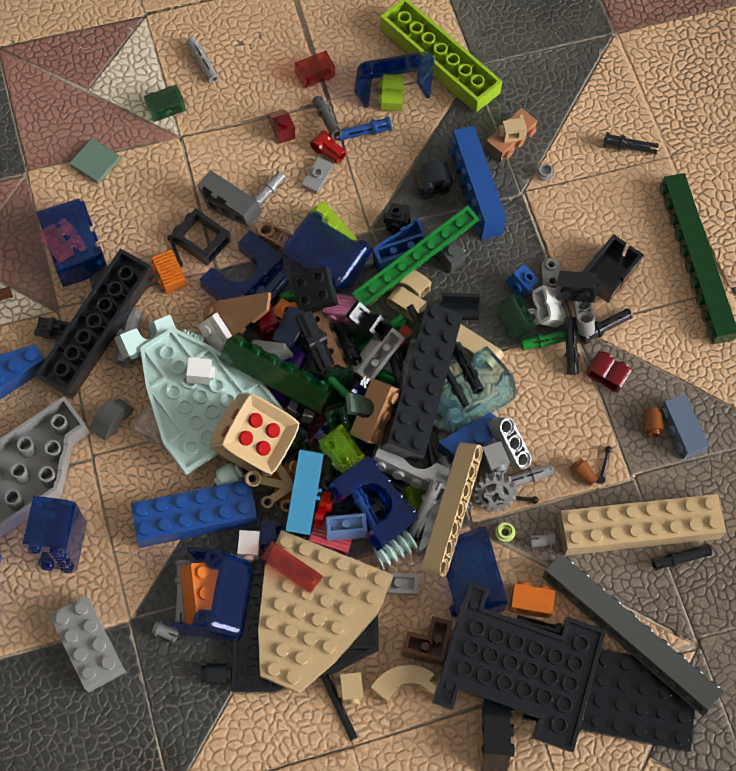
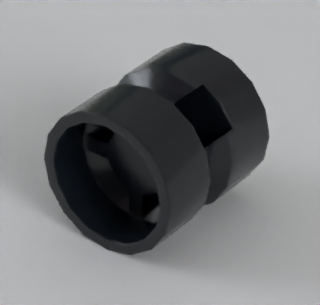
(301, 413)

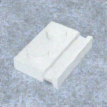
(215, 332)

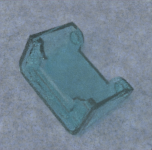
(498, 392)

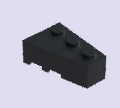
(496, 736)

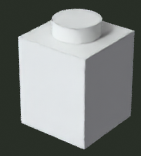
(200, 371)
(249, 545)

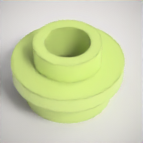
(508, 527)

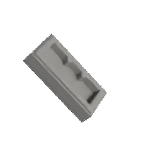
(317, 175)

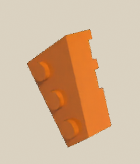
(197, 588)

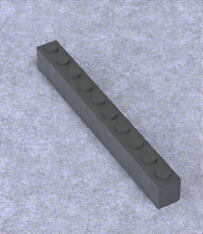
(632, 634)

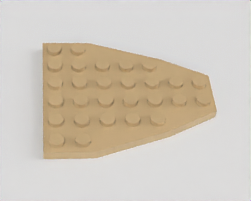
(307, 631)

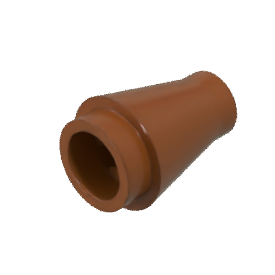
(583, 471)

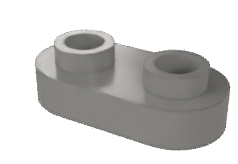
(548, 273)

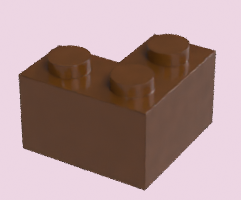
(431, 647)

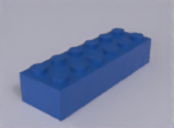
(477, 182)
(193, 513)

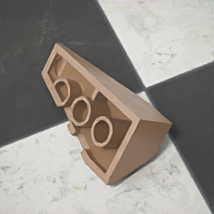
(239, 311)

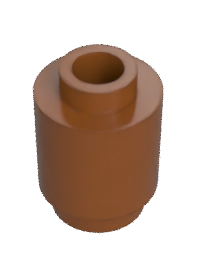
(653, 422)

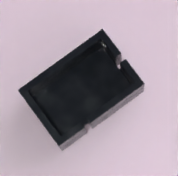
(613, 267)

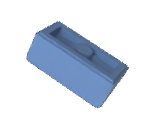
(346, 527)

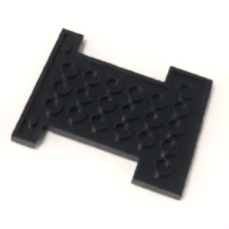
(522, 667)

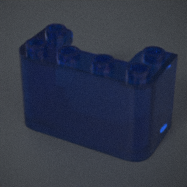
(83, 263)
(57, 531)

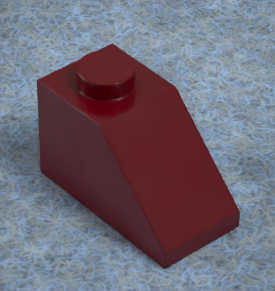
(282, 125)

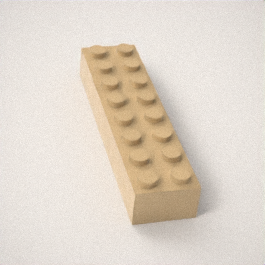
(641, 524)

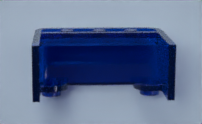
(421, 62)
(229, 600)

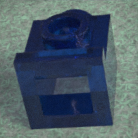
(268, 533)

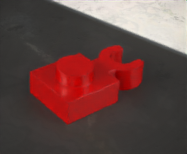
(324, 507)

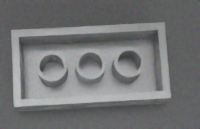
(87, 644)

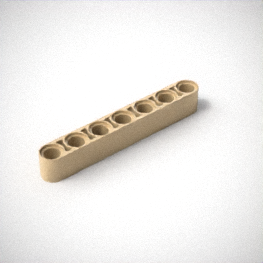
(470, 341)
(452, 509)

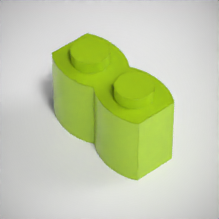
(392, 92)

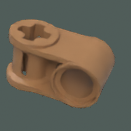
(277, 236)

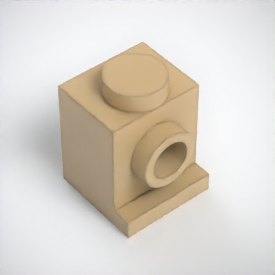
(513, 129)

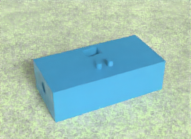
(304, 491)

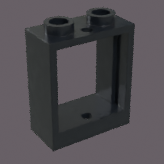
(214, 247)

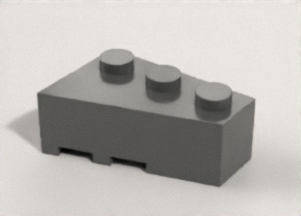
(228, 199)

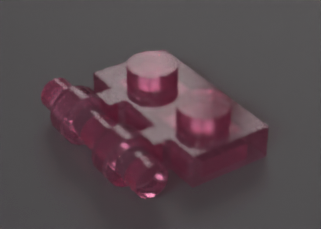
(57, 245)

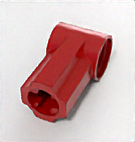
(324, 144)

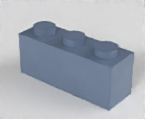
(684, 427)

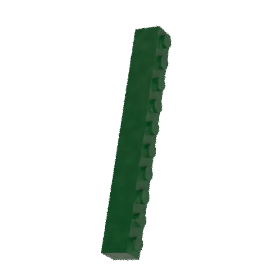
(698, 259)

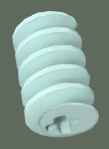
(394, 548)

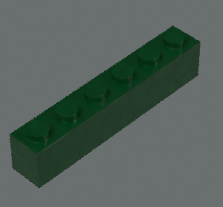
(277, 373)

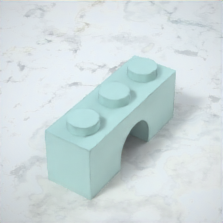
(131, 341)

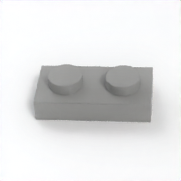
(404, 584)

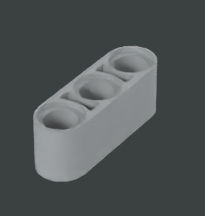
(584, 318)
(505, 431)

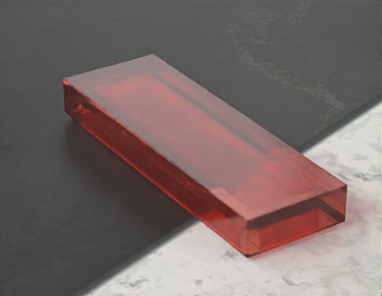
(291, 567)

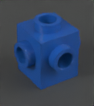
(522, 281)

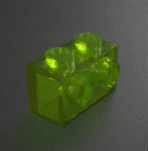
(341, 449)

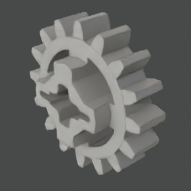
(495, 491)

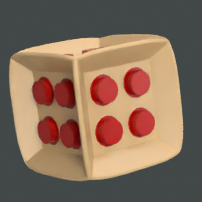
(254, 434)

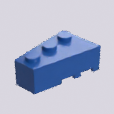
(398, 244)
(18, 368)
(475, 433)

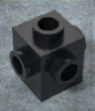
(397, 217)

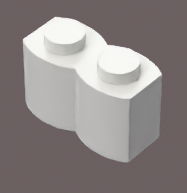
(549, 309)

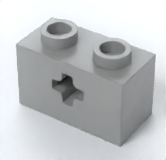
(494, 459)

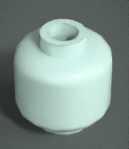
(229, 473)

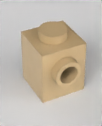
(351, 688)

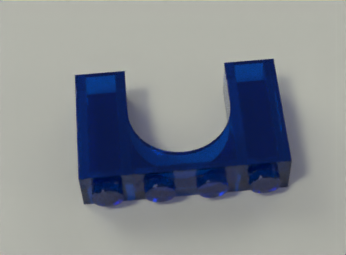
(261, 254)
(368, 476)

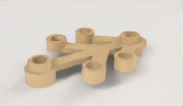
(284, 484)

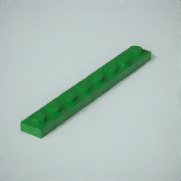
(415, 256)

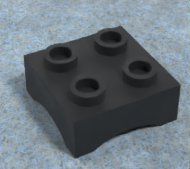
(314, 289)

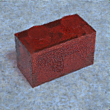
(315, 69)

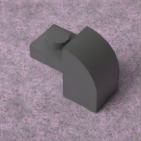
(109, 417)

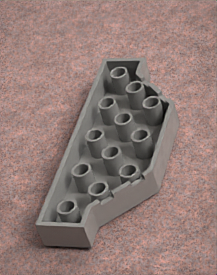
(36, 460)

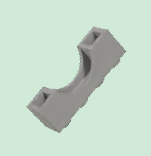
(404, 471)

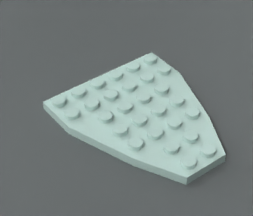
(190, 411)

